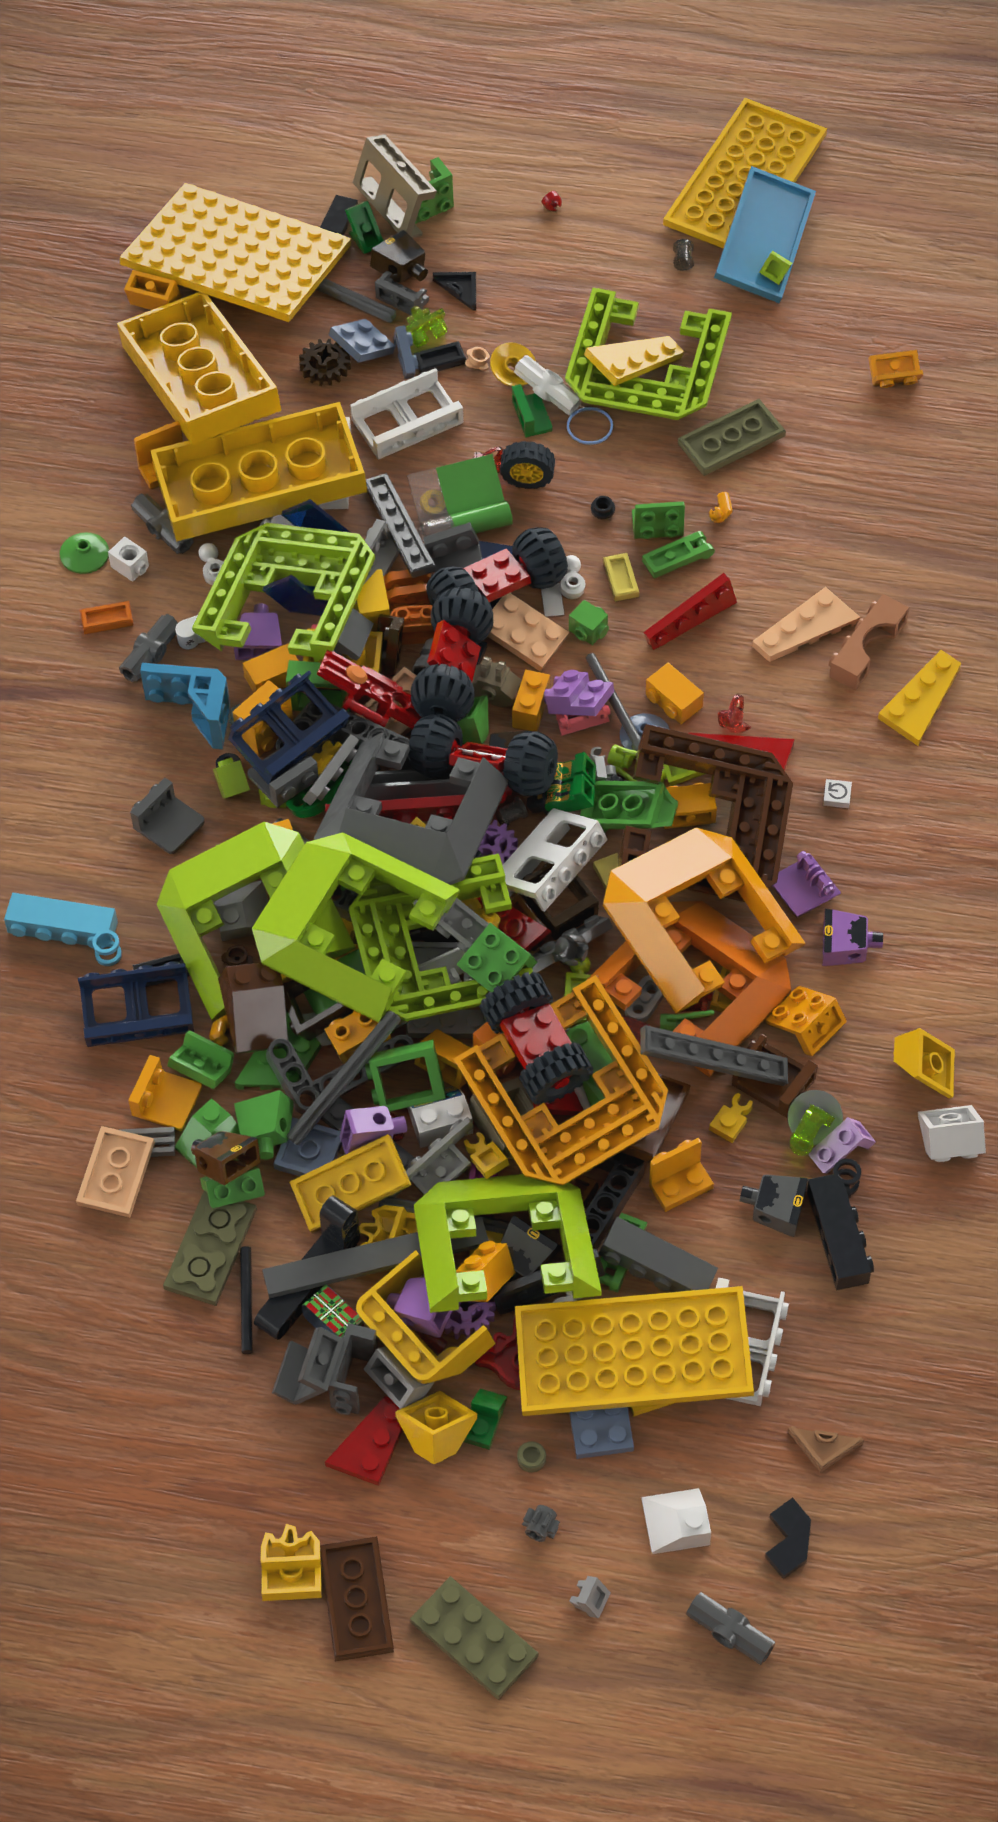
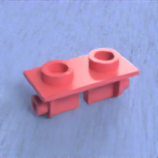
(573, 723)

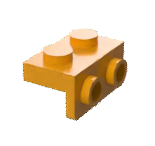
(895, 368)

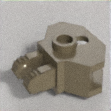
(495, 682)

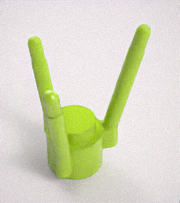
(620, 758)

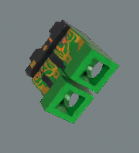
(568, 787)

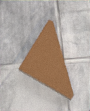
(824, 1447)

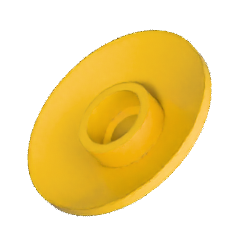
(508, 355)

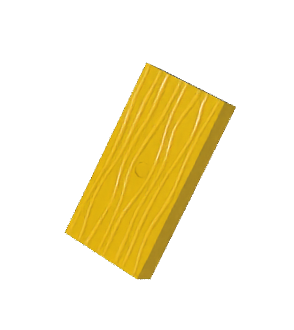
(199, 367)
(258, 471)

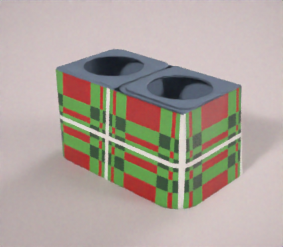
(330, 1312)

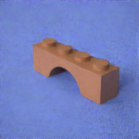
(883, 620)

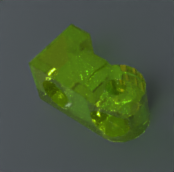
(802, 1138)

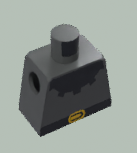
(777, 1202)
(528, 1248)

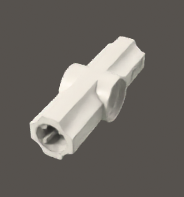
(547, 385)

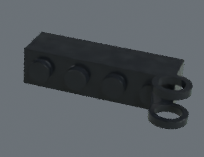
(838, 1226)

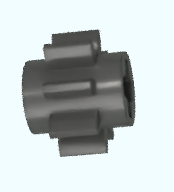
(540, 1523)

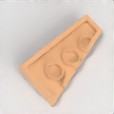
(806, 624)

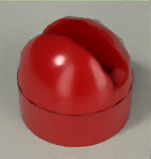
(551, 201)

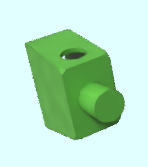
(267, 1119)

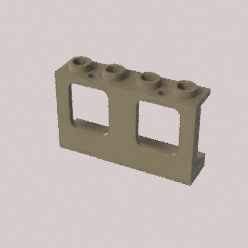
(396, 174)

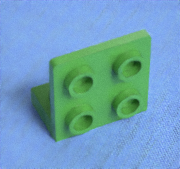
(442, 181)
(658, 520)
(494, 958)

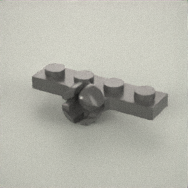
(571, 944)

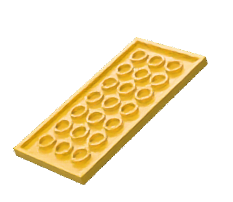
(754, 138)
(633, 1351)

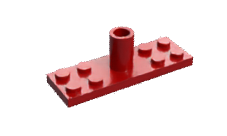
(408, 809)

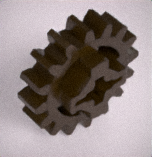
(324, 362)

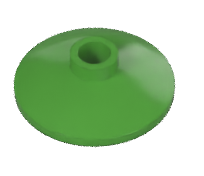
(87, 559)

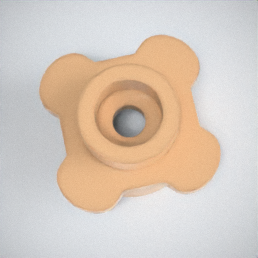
(477, 358)

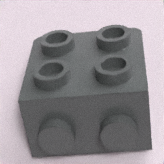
(288, 784)
(165, 818)

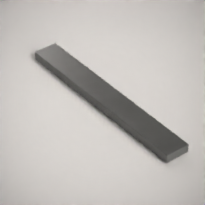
(354, 1262)

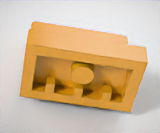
(161, 437)
(809, 1016)
(163, 1096)
(679, 1175)

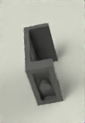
(358, 1344)
(310, 1370)

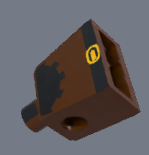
(226, 1156)

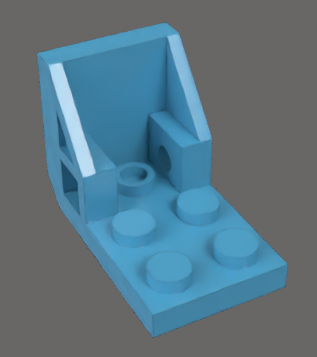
(192, 685)

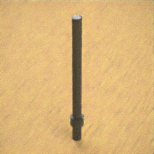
(615, 702)

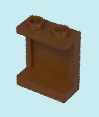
(776, 1096)

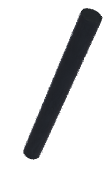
(246, 1300)

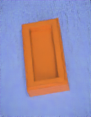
(106, 617)

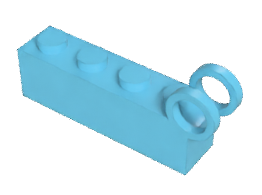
(65, 922)

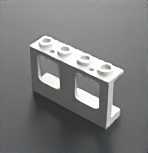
(410, 429)
(542, 847)
(762, 1350)

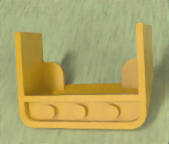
(406, 1343)

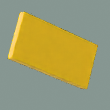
(354, 1178)

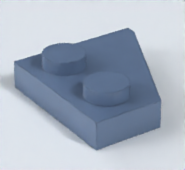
(407, 361)

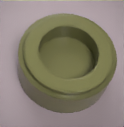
(531, 1456)

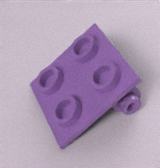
(805, 885)

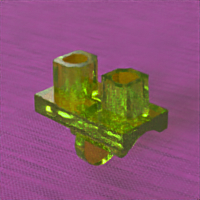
(422, 321)

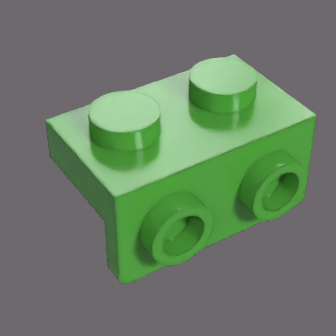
(202, 1060)
(240, 1189)

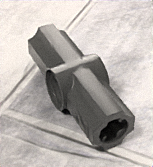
(158, 522)
(149, 647)
(730, 1628)

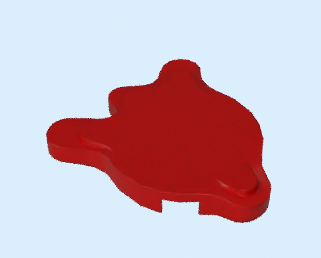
(503, 1358)

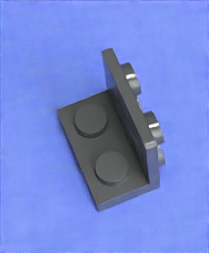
(454, 547)

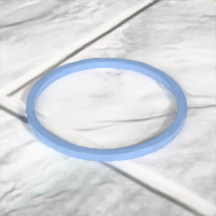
(590, 442)

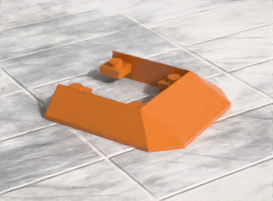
(751, 984)

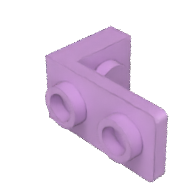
(840, 1144)

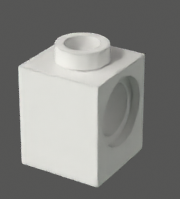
(128, 559)

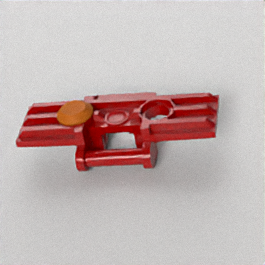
(366, 681)

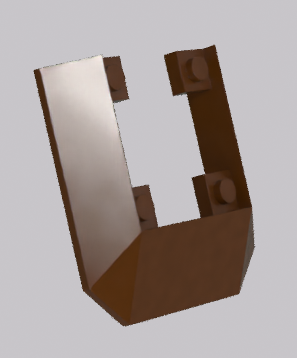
(739, 774)

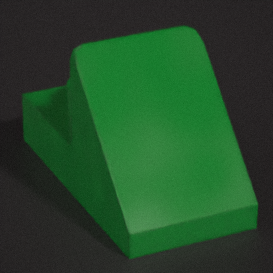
(364, 227)
(489, 1410)

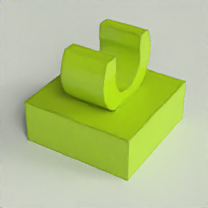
(775, 267)

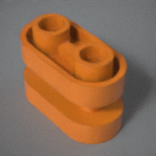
(405, 590)
(416, 623)

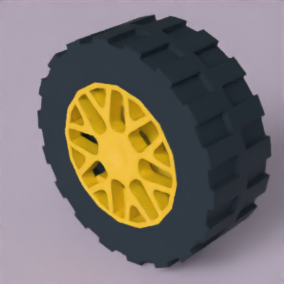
(527, 465)

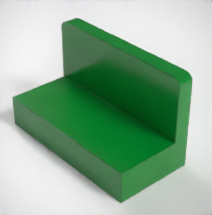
(530, 412)

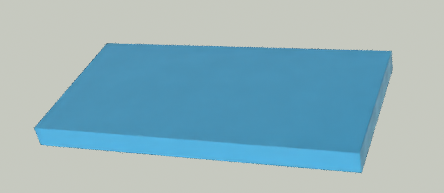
(766, 220)

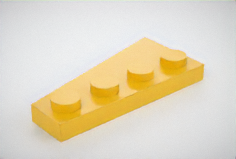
(918, 701)

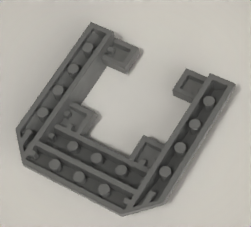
(444, 845)

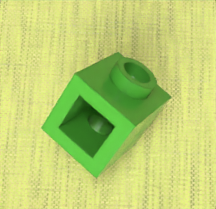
(588, 622)

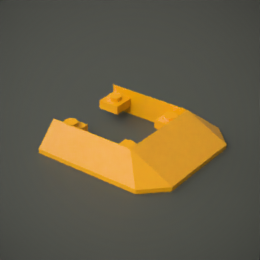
(641, 909)
(626, 1114)

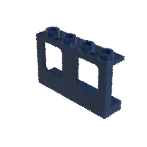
(296, 742)
(139, 1022)

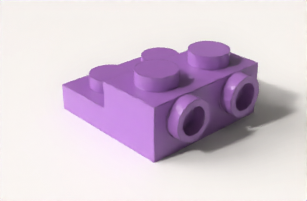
(576, 695)

